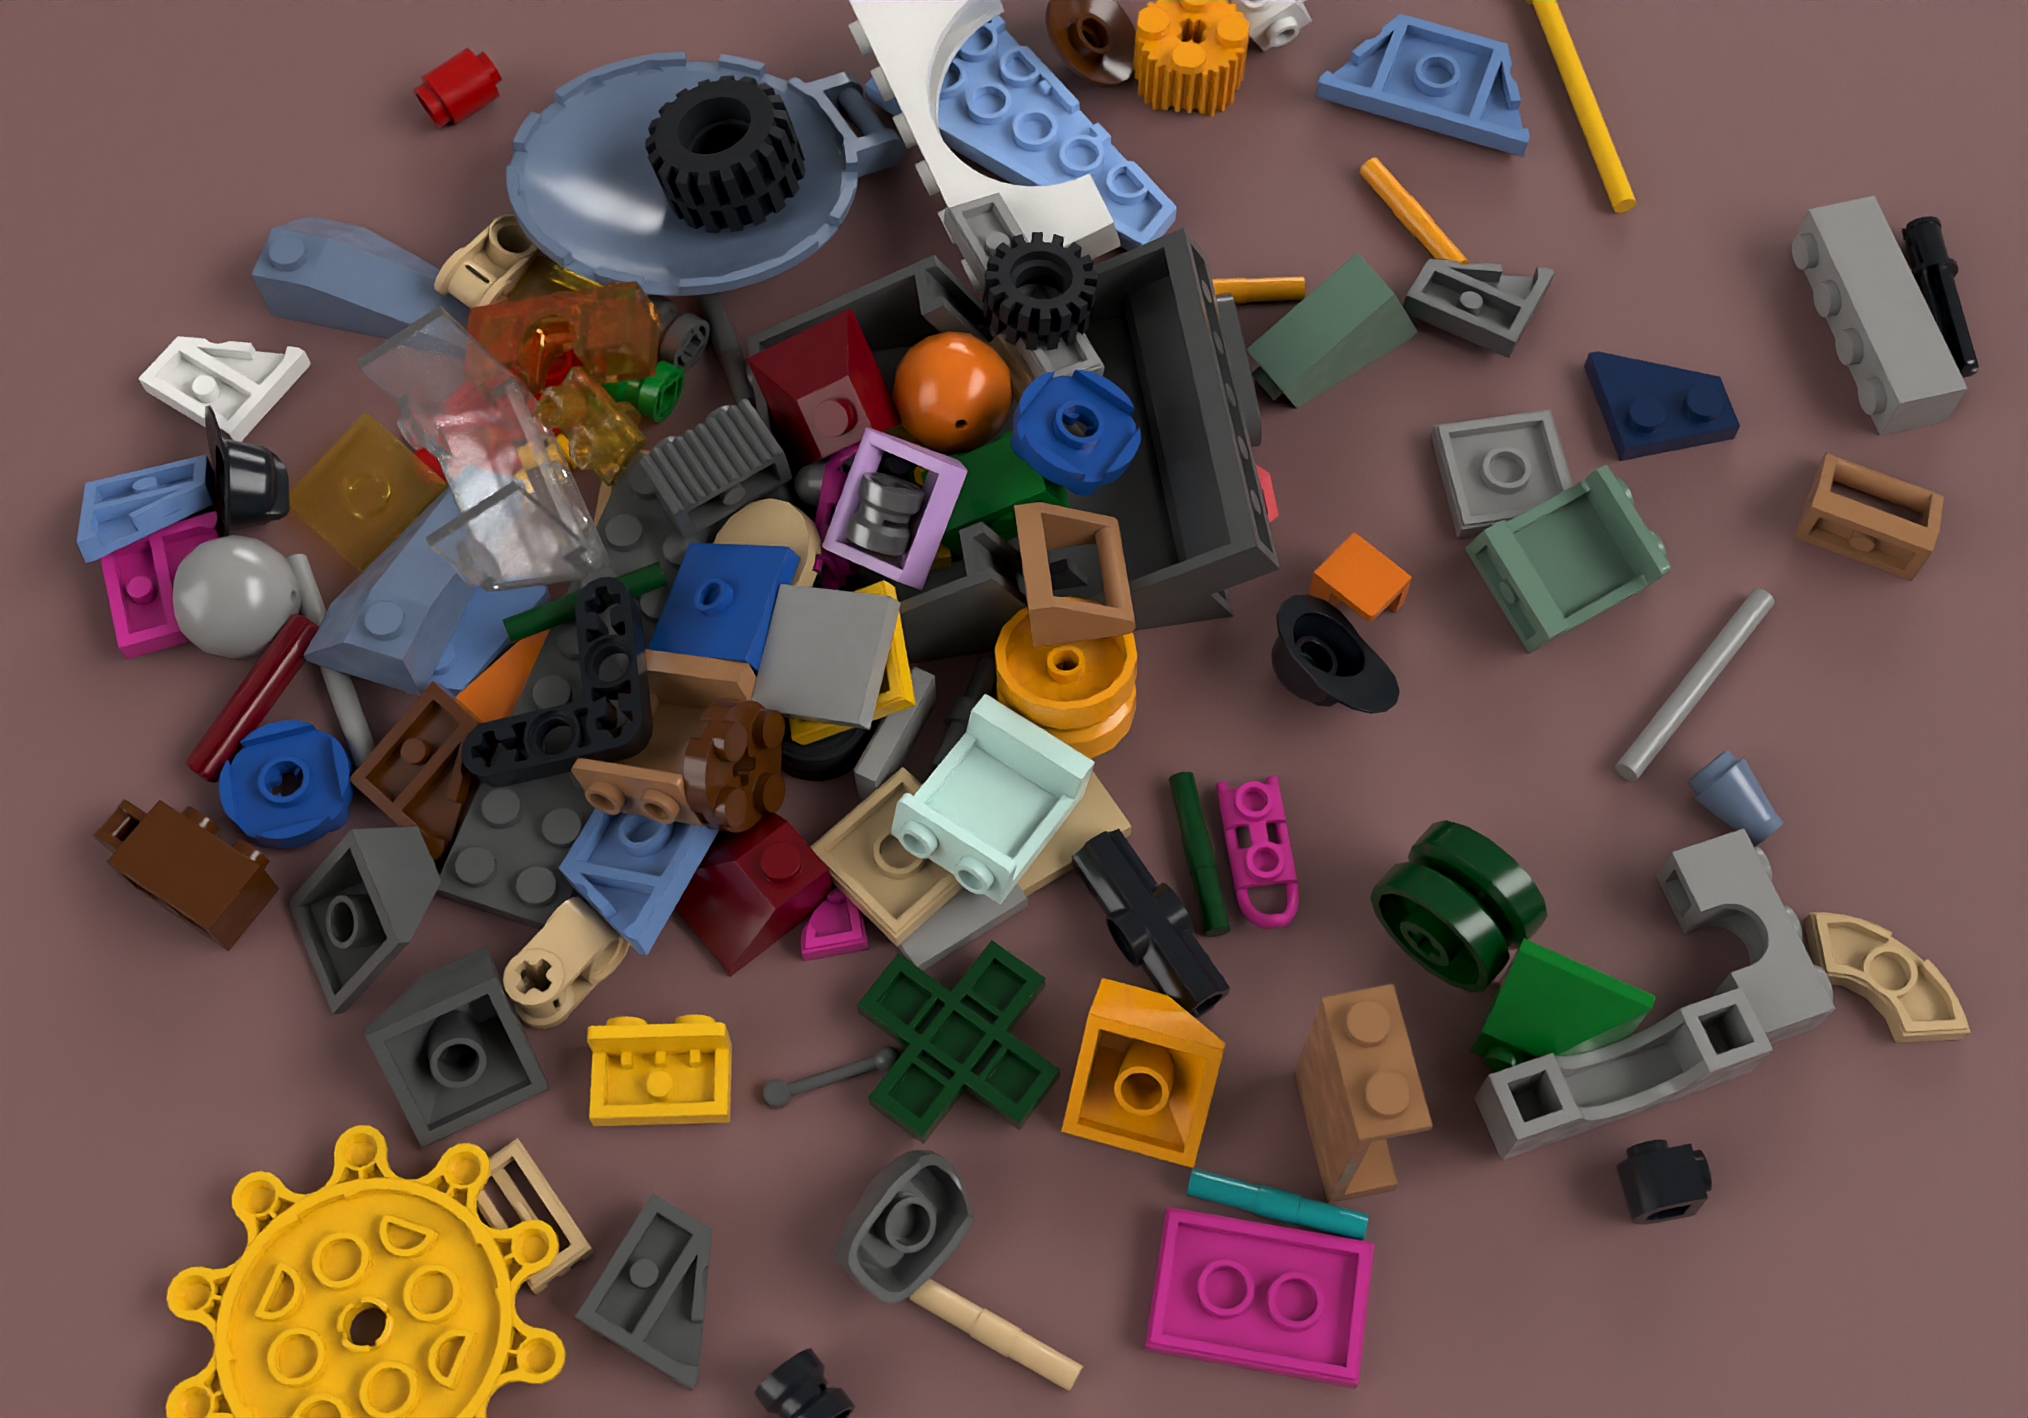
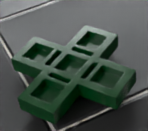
(958, 1041)

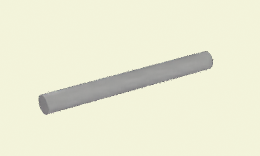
(338, 683)
(1694, 685)

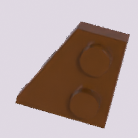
(420, 771)

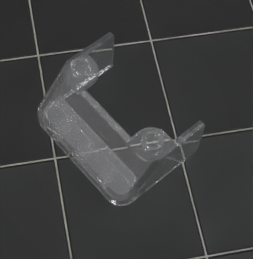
(506, 471)

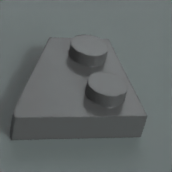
(1477, 301)
(655, 1291)

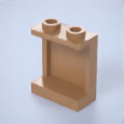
(653, 780)

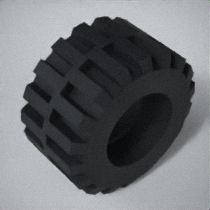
(725, 153)

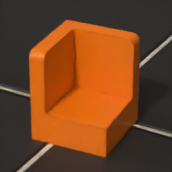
(1360, 579)

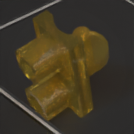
(599, 430)

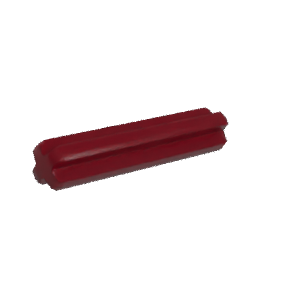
(253, 698)

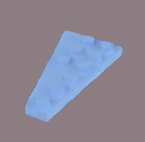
(1028, 129)

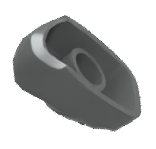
(904, 1226)

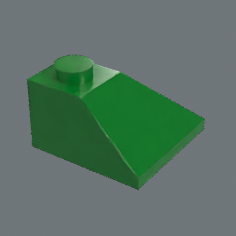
(1556, 1008)

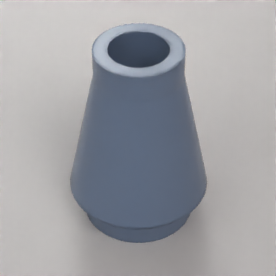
(1735, 796)

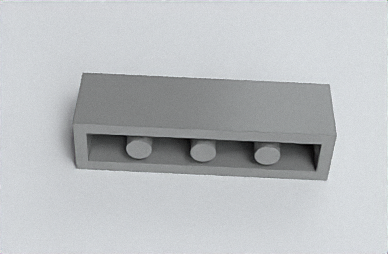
(1877, 316)

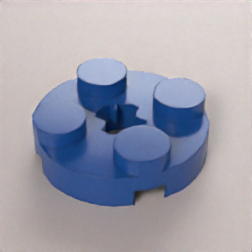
(1072, 460)
(295, 819)

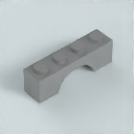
(1579, 1092)

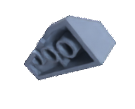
(347, 279)
(397, 611)

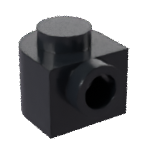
(1664, 1181)

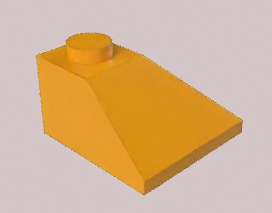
(1143, 1075)

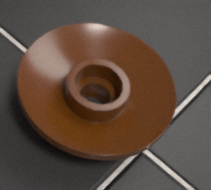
(1093, 39)

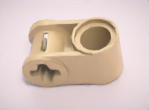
(488, 265)
(565, 958)

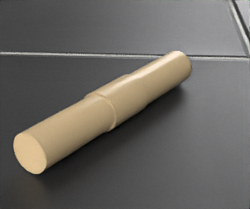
(998, 1334)

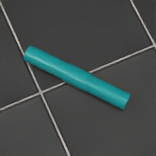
(1277, 1204)

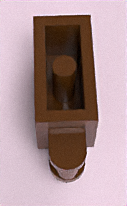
(188, 868)

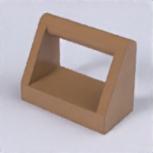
(1865, 531)
(1063, 619)

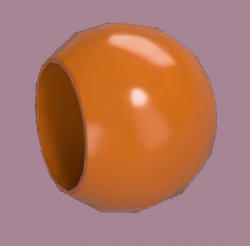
(952, 392)

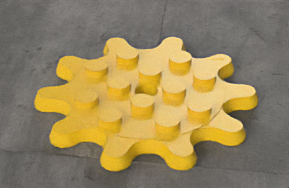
(357, 1246)

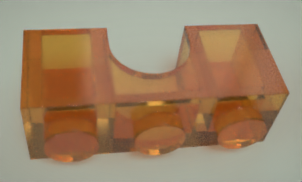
(607, 326)

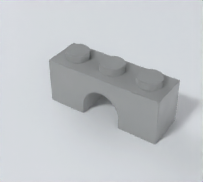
(1731, 887)

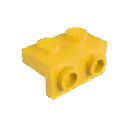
(660, 1072)

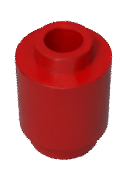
(458, 87)

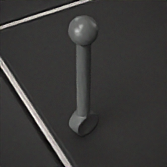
(778, 1093)

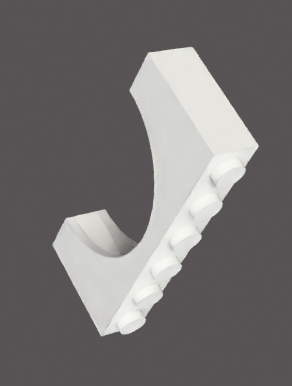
(914, 50)

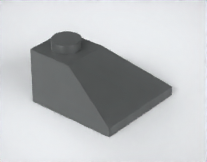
(364, 907)
(455, 1049)

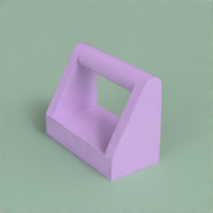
(926, 526)

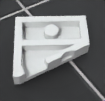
(227, 376)

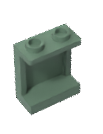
(1569, 558)

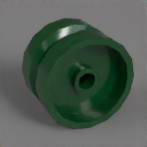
(1459, 905)

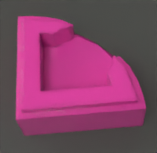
(833, 929)

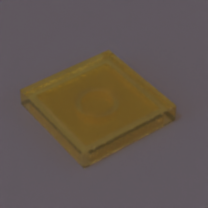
(365, 492)

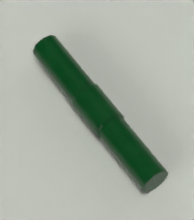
(563, 609)
(1199, 854)

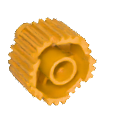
(1190, 54)

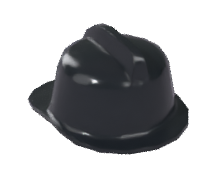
(248, 478)
(1327, 660)

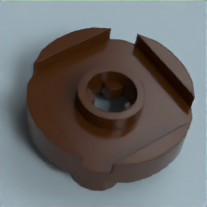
(741, 736)

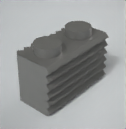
(715, 467)

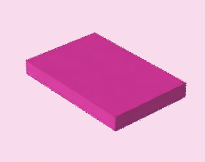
(1260, 1297)

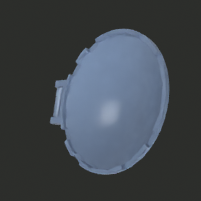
(599, 210)

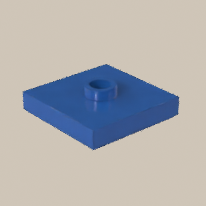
(724, 601)

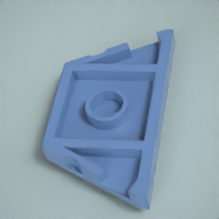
(1434, 82)
(635, 870)

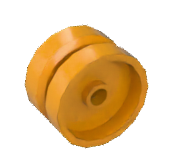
(1069, 689)

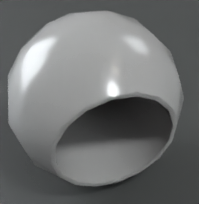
(234, 596)

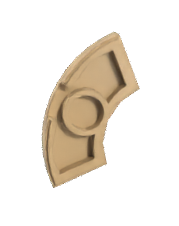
(1889, 975)

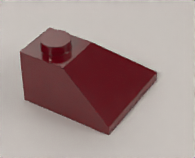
(824, 389)
(753, 890)

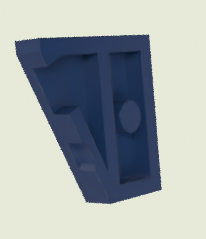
(1658, 405)

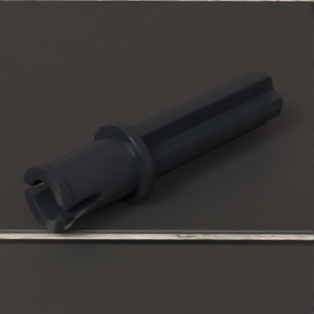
(1935, 278)

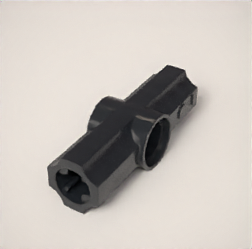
(1149, 923)

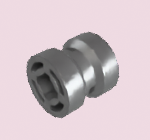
(884, 513)

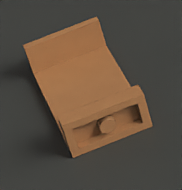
(1359, 1090)

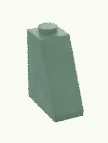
(1331, 334)

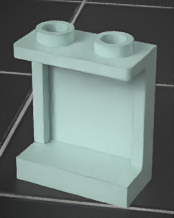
(993, 800)

